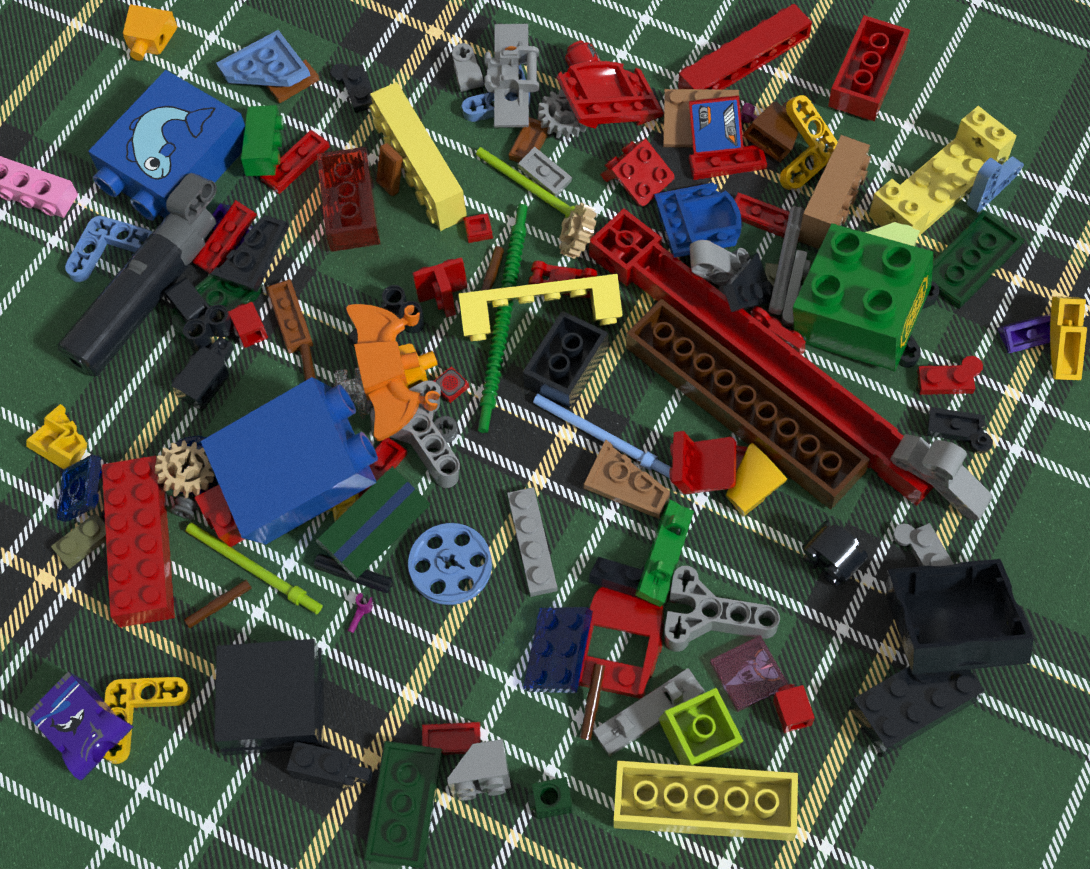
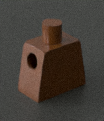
(773, 131)

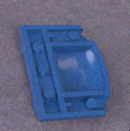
(698, 215)

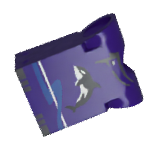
(78, 724)

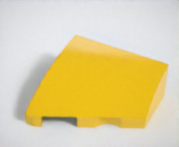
(58, 439)
(754, 480)

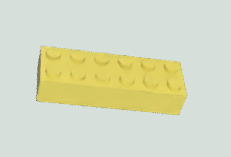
(421, 158)
(706, 800)

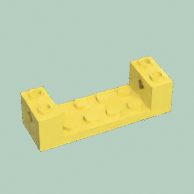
(945, 176)
(603, 294)

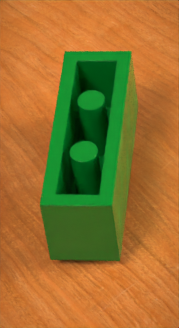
(262, 140)

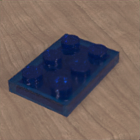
(558, 650)

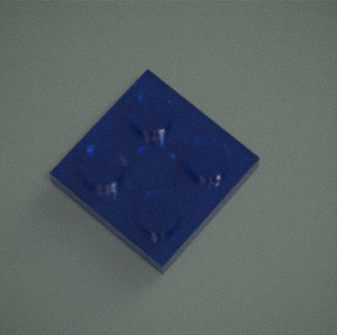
(79, 488)

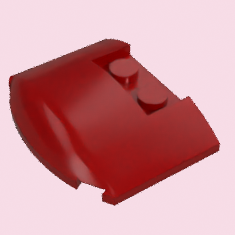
(608, 94)

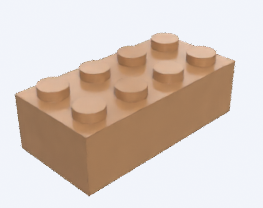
(835, 190)

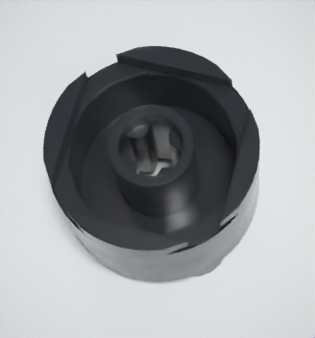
(834, 553)

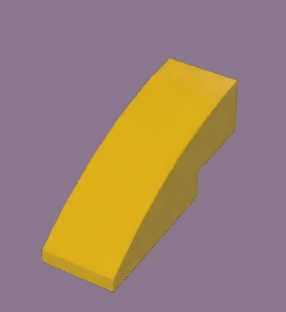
(1067, 337)

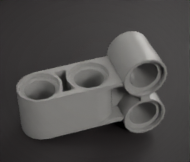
(715, 262)

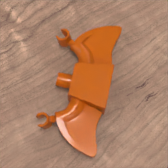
(384, 367)

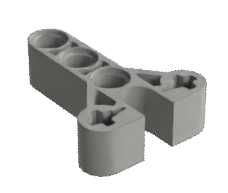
(428, 439)
(944, 470)
(701, 598)

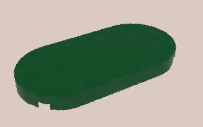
(217, 292)

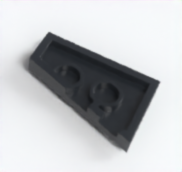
(254, 256)
(748, 286)

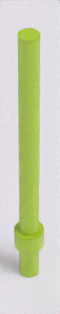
(525, 182)
(295, 594)

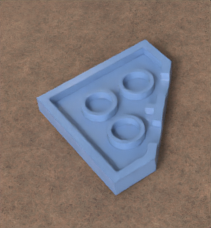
(265, 62)

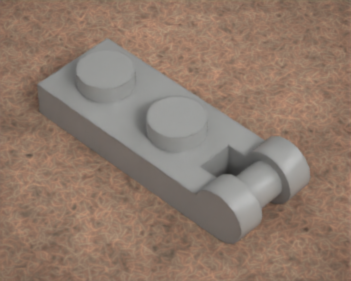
(800, 268)

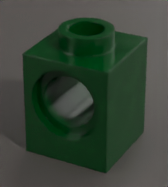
(560, 789)

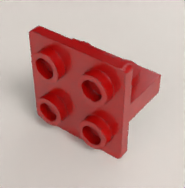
(440, 283)

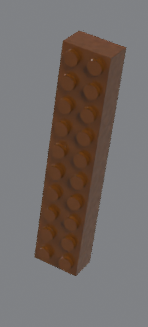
(747, 403)

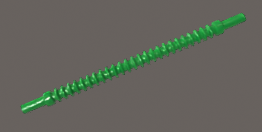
(488, 400)

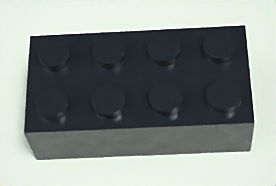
(912, 705)

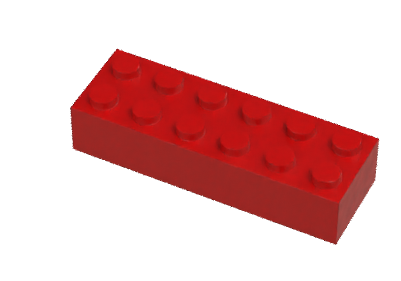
(137, 543)

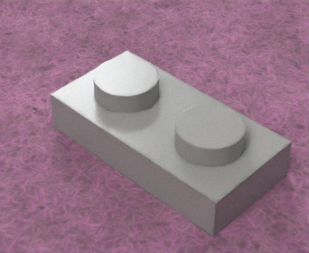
(544, 172)

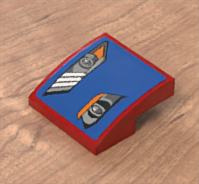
(716, 125)

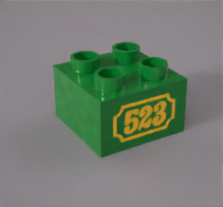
(863, 296)

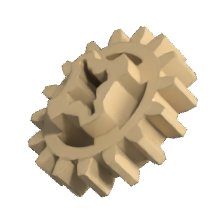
(577, 230)
(174, 461)

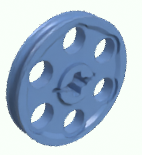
(450, 577)

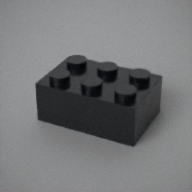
(565, 359)

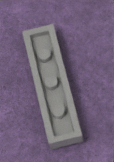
(532, 542)

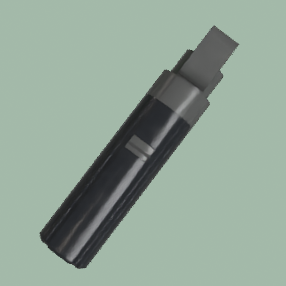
(142, 279)

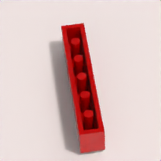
(747, 51)

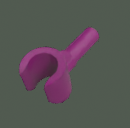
(747, 113)
(361, 610)

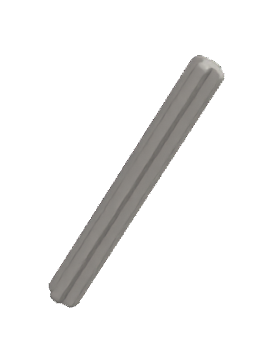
(786, 260)

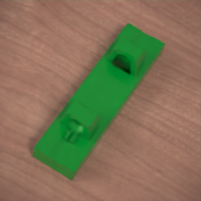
(664, 553)

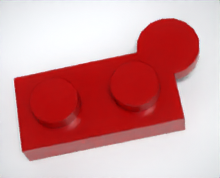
(791, 337)
(949, 379)

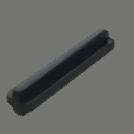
(367, 578)

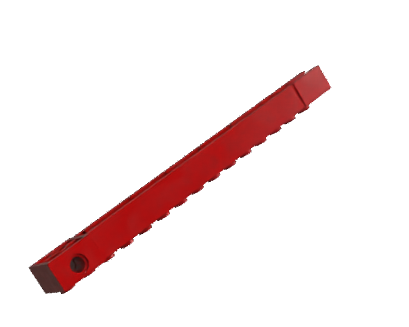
(637, 256)

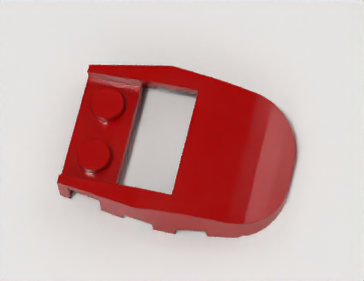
(629, 615)

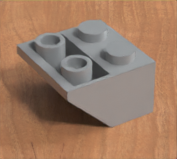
(481, 771)

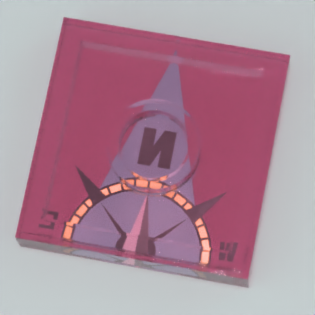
(748, 673)

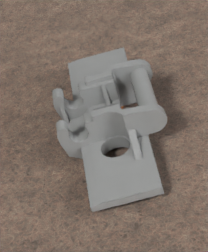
(503, 74)

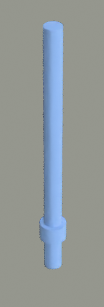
(647, 459)

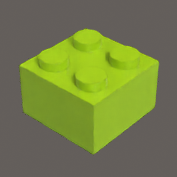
(700, 729)

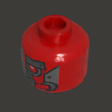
(580, 52)

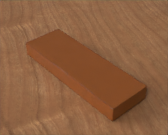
(289, 315)

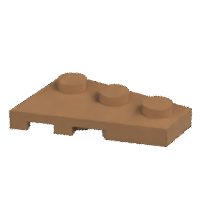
(623, 482)

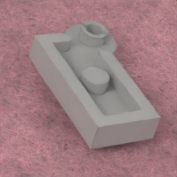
(924, 544)

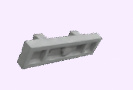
(644, 713)

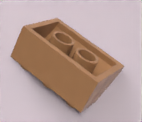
(677, 113)

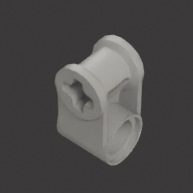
(466, 68)

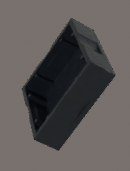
(958, 617)

